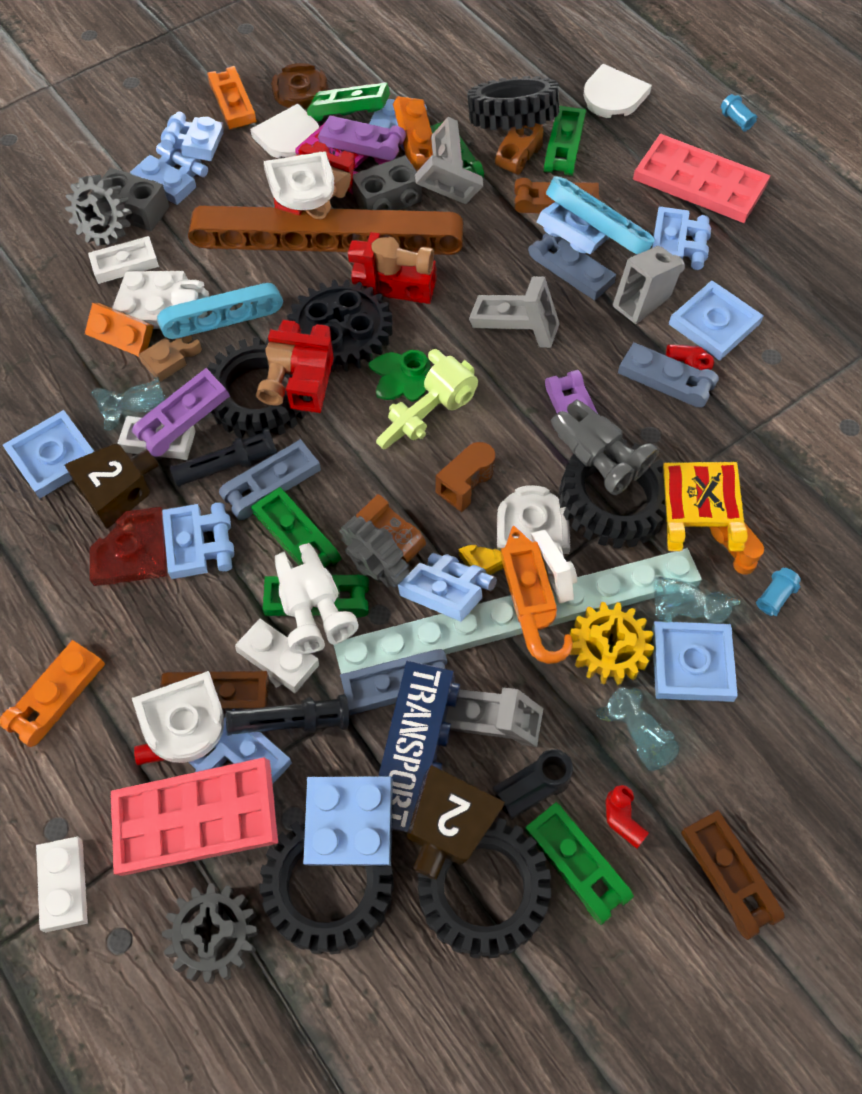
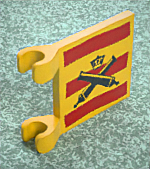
(703, 497)

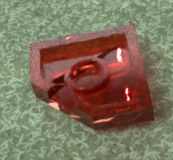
(131, 549)

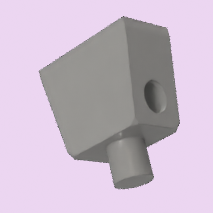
(647, 282)

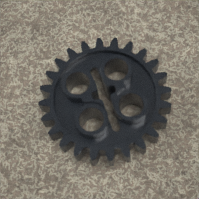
(356, 320)

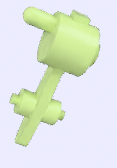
(447, 383)

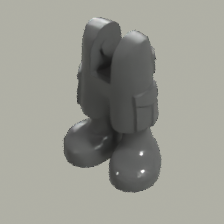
(594, 437)

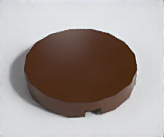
(298, 85)

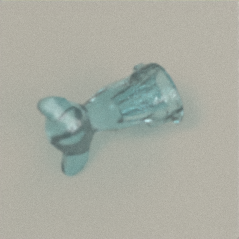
(136, 399)
(681, 598)
(654, 744)

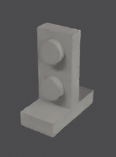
(444, 169)
(519, 312)
(497, 715)

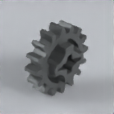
(98, 209)
(374, 551)
(191, 933)

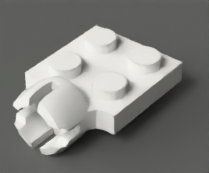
(149, 292)

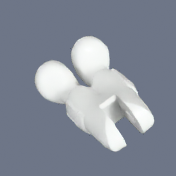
(306, 588)

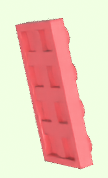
(701, 178)
(193, 817)

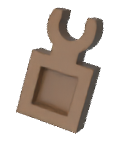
(167, 358)

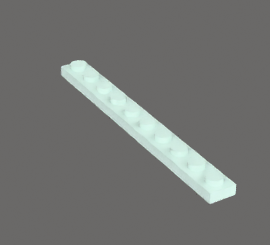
(498, 618)

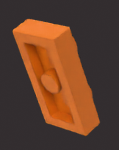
(118, 329)

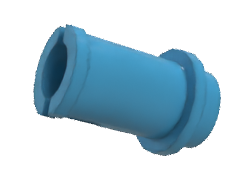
(738, 112)
(783, 585)

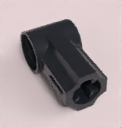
(530, 784)

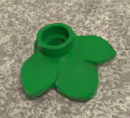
(399, 376)

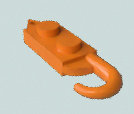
(531, 594)

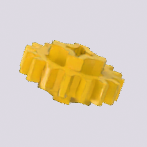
(627, 637)

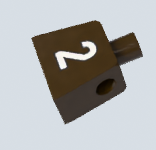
(112, 480)
(449, 820)

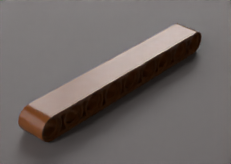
(280, 230)

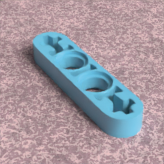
(599, 215)
(264, 298)

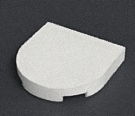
(614, 92)
(284, 131)
(301, 180)
(531, 511)
(181, 719)

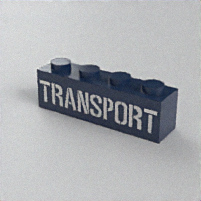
(417, 734)

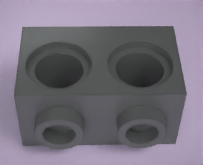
(387, 186)
(145, 198)

